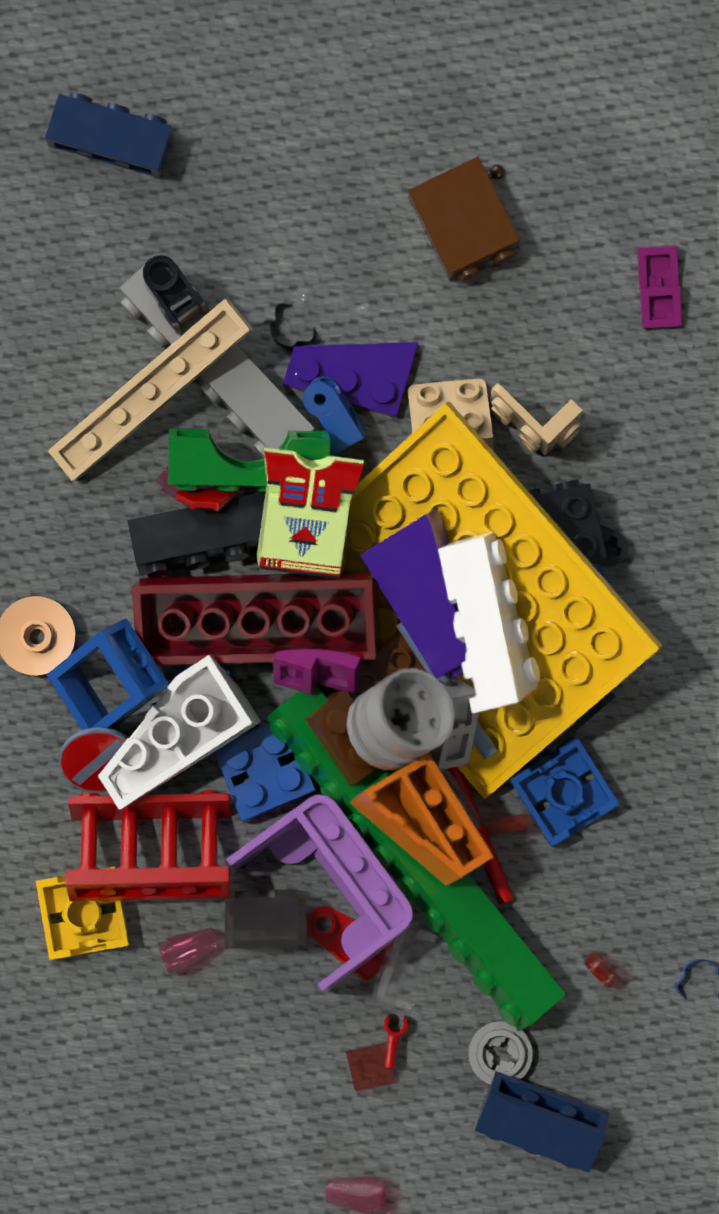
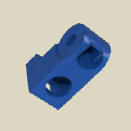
(328, 402)

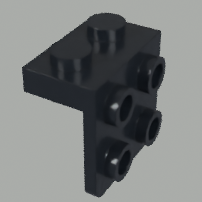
(575, 513)

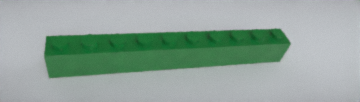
(459, 912)

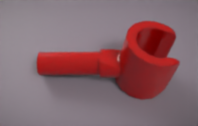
(393, 1041)

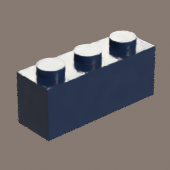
(109, 134)
(542, 1122)

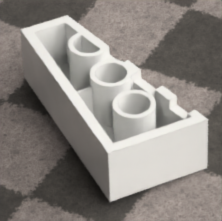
(488, 622)

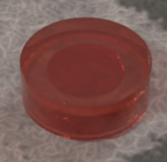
(602, 969)

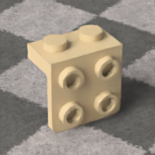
(465, 395)
(557, 430)

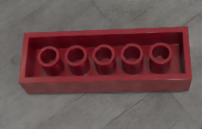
(256, 616)

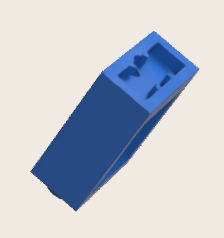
(141, 680)

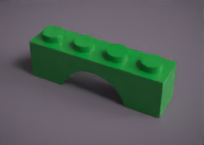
(198, 460)

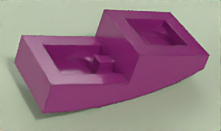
(659, 286)
(306, 667)

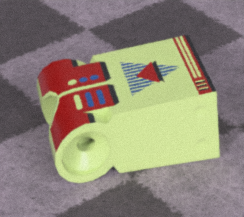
(306, 512)

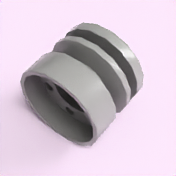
(400, 719)

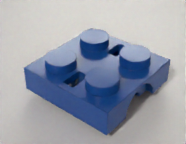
(269, 778)
(558, 781)

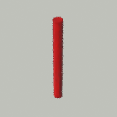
(493, 865)

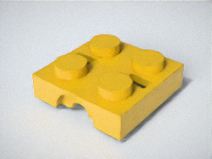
(83, 925)

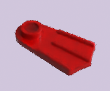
(206, 497)
(332, 940)

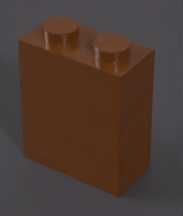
(464, 220)

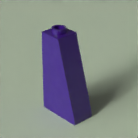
(414, 584)

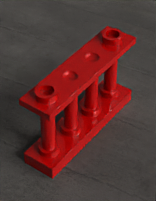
(166, 880)

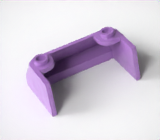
(325, 831)

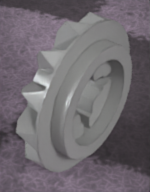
(494, 1034)

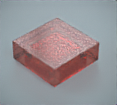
(507, 824)
(368, 1066)

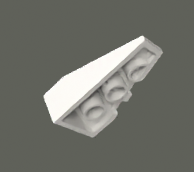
(186, 725)

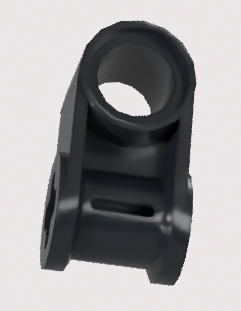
(175, 295)

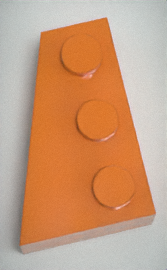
(425, 820)

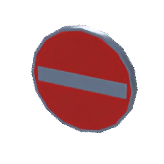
(86, 756)

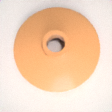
(21, 620)

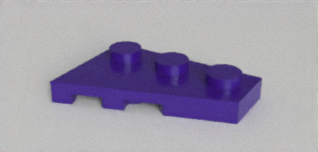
(368, 374)

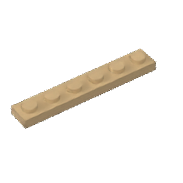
(150, 389)

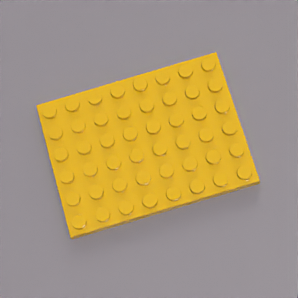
(574, 618)

